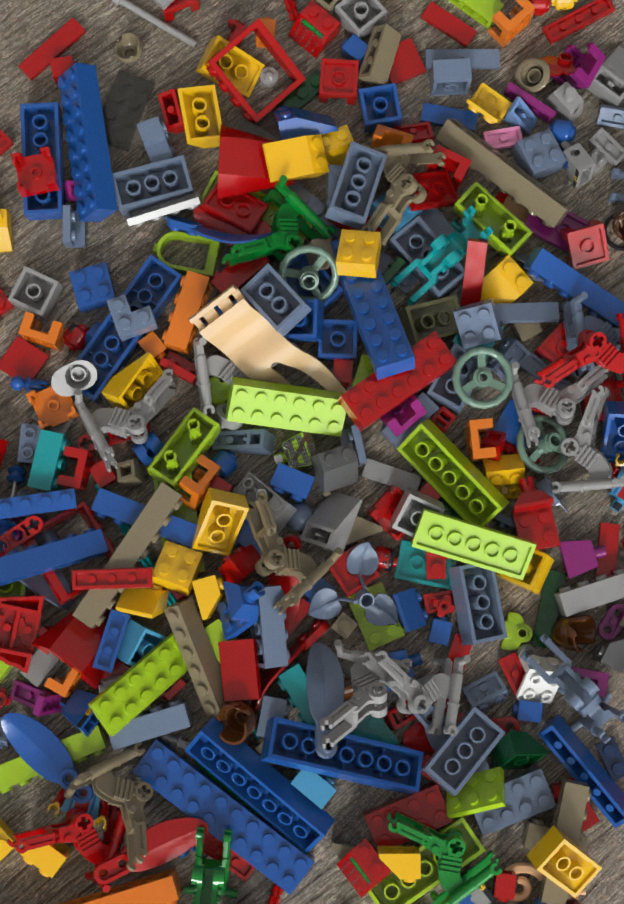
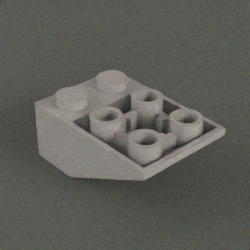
(609, 80)
(280, 508)
(332, 522)

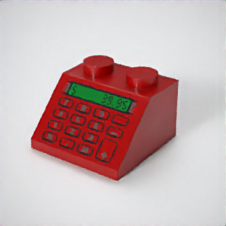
(314, 29)
(363, 867)

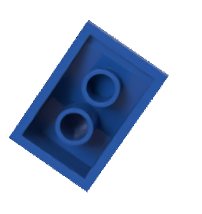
(298, 122)
(612, 430)

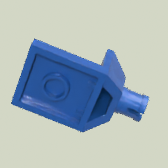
(239, 607)

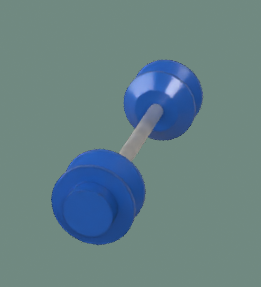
(16, 478)

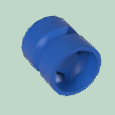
(149, 449)

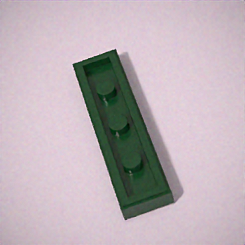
(548, 607)

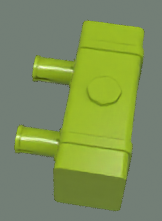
(509, 231)
(183, 448)

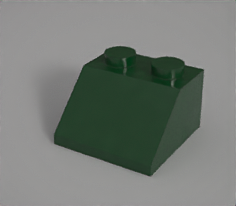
(517, 751)

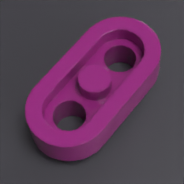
(611, 621)

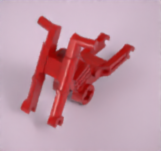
(585, 353)
(81, 834)

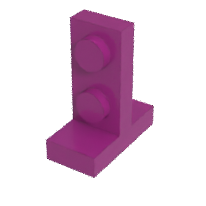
(40, 700)

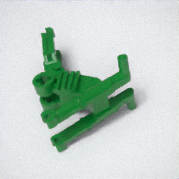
(285, 228)
(449, 860)
(210, 875)

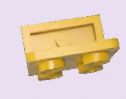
(489, 103)

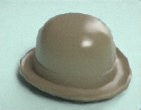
(532, 74)

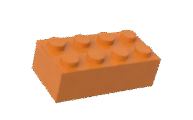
(191, 299)

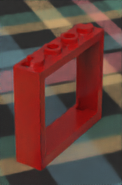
(279, 55)
(50, 577)

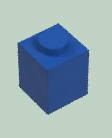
(354, 49)
(440, 631)
(527, 710)

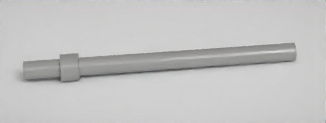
(156, 21)

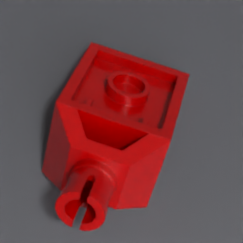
(534, 516)

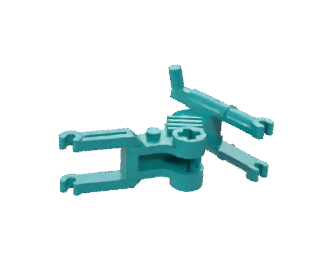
(444, 253)

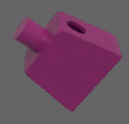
(580, 556)

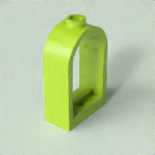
(212, 256)

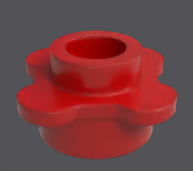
(438, 604)
(5, 699)

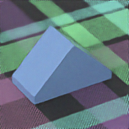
(521, 115)

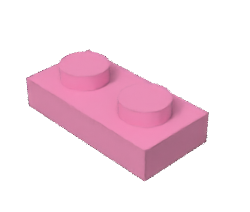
(503, 138)

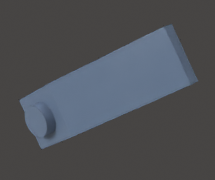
(245, 442)

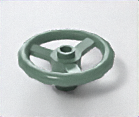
(309, 275)
(477, 383)
(547, 443)

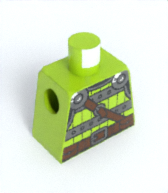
(297, 451)

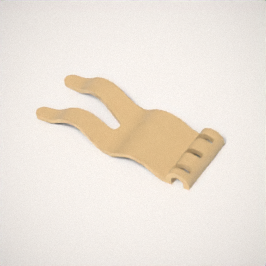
(254, 343)

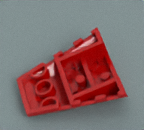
(242, 163)
(19, 628)
(75, 645)

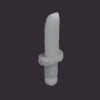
(178, 741)

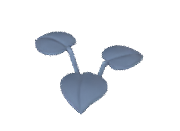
(379, 609)

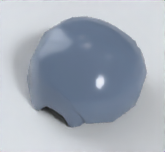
(300, 517)

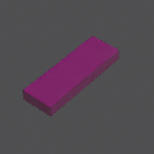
(536, 106)

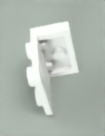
(533, 686)

